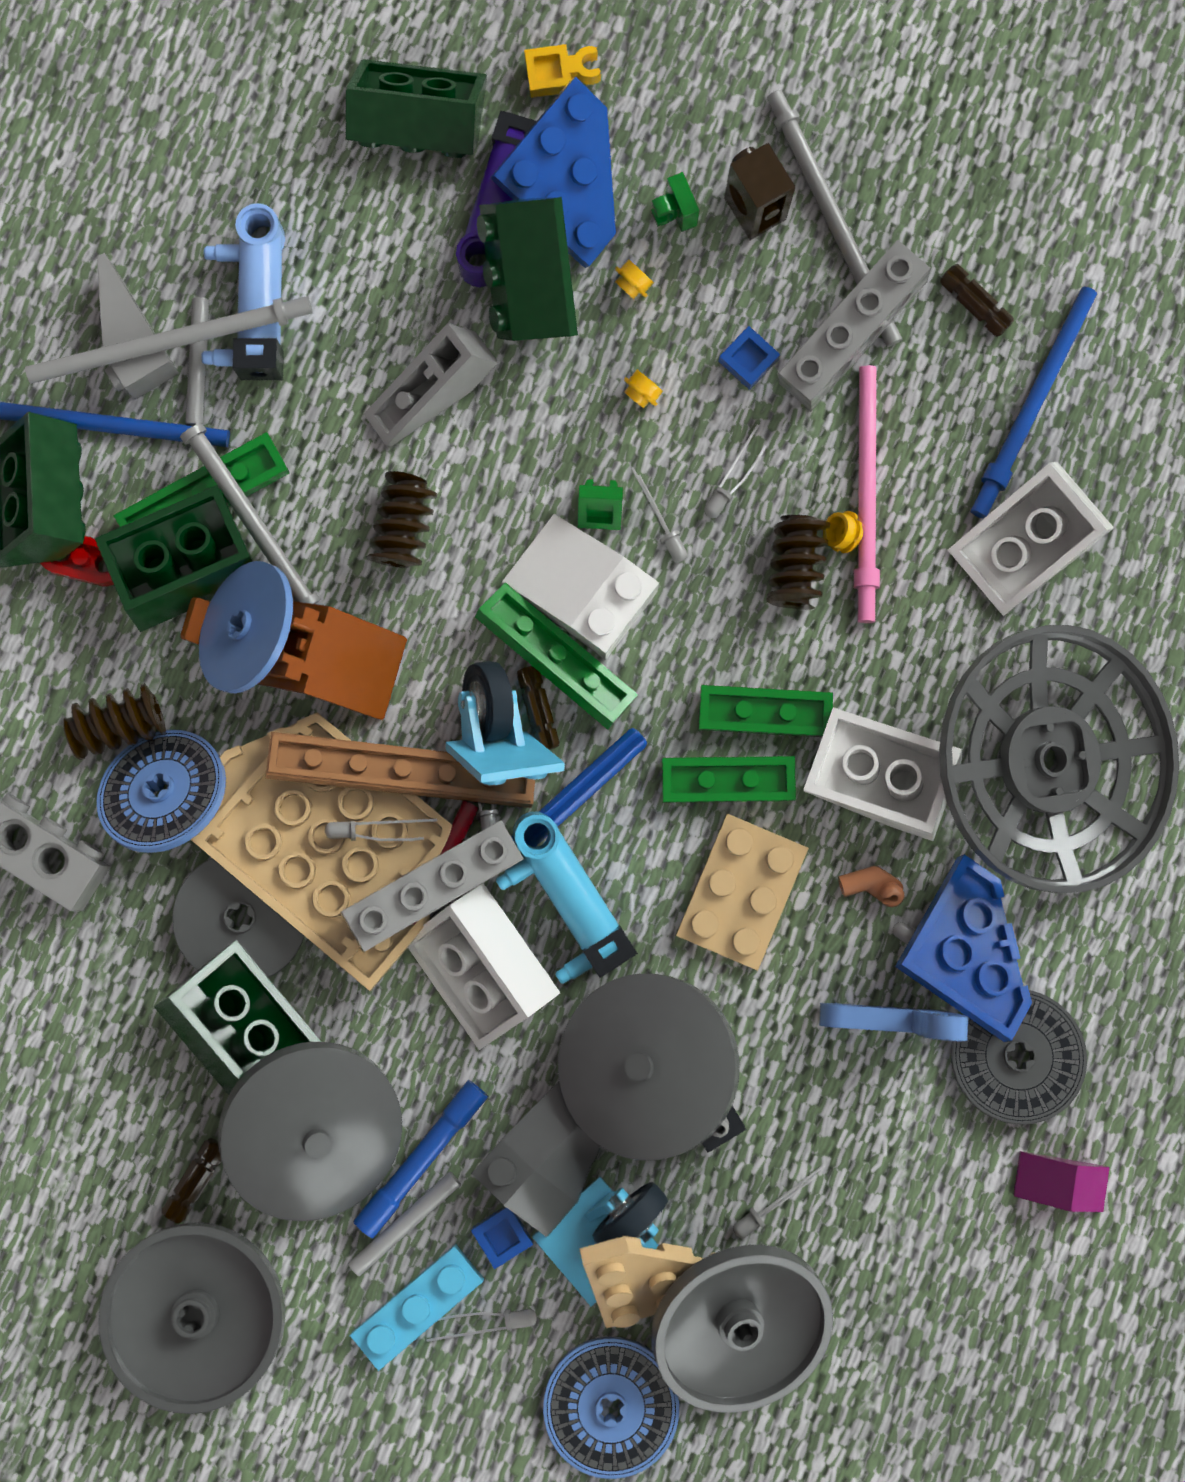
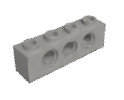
(854, 325)
(82, 867)
(432, 886)

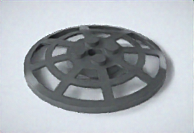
(1077, 759)

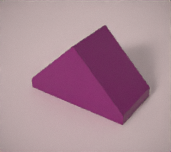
(1061, 1182)

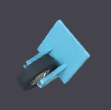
(492, 732)
(599, 1218)

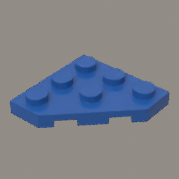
(570, 159)
(970, 951)

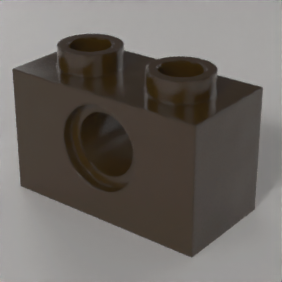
(758, 190)

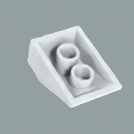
(1030, 537)
(582, 585)
(880, 773)

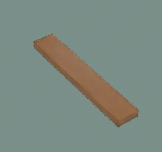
(386, 770)

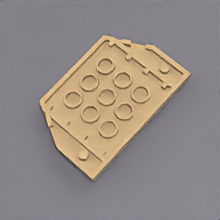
(278, 848)

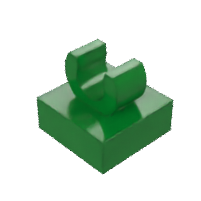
(677, 204)
(600, 506)

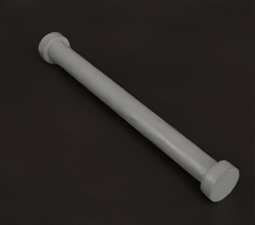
(196, 438)

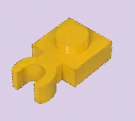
(551, 68)

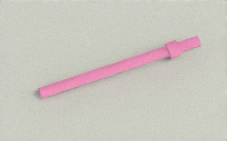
(867, 575)

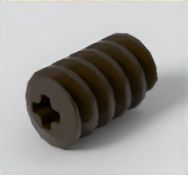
(401, 520)
(796, 561)
(113, 723)

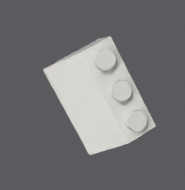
(482, 966)

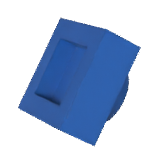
(749, 357)
(502, 1236)

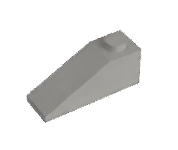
(124, 322)
(431, 383)

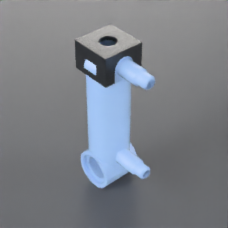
(256, 350)

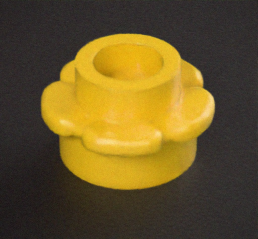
(633, 280)
(642, 389)
(844, 531)

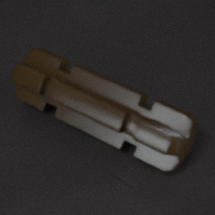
(977, 300)
(537, 707)
(193, 1182)

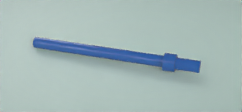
(998, 473)

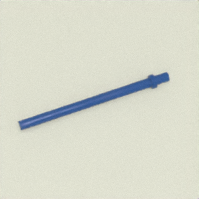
(113, 424)

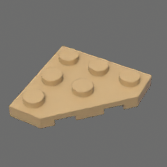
(632, 1278)

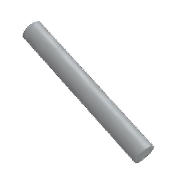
(196, 368)
(404, 1224)

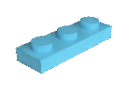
(417, 1307)

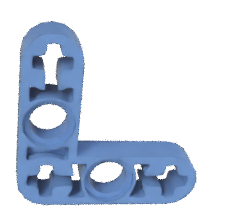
(923, 1022)

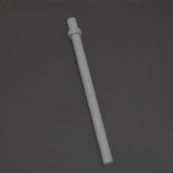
(787, 121)
(278, 312)

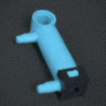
(574, 898)

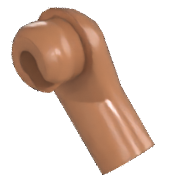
(875, 882)

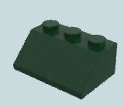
(415, 108)
(527, 269)
(40, 491)
(173, 557)
(232, 1016)

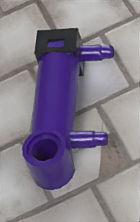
(506, 135)

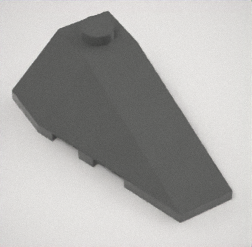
(540, 1164)

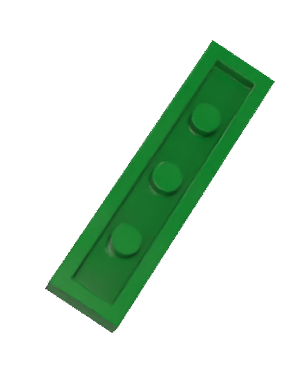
(251, 465)
(556, 655)

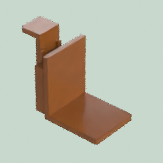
(328, 657)

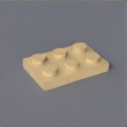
(742, 891)

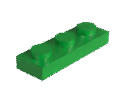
(764, 711)
(728, 779)

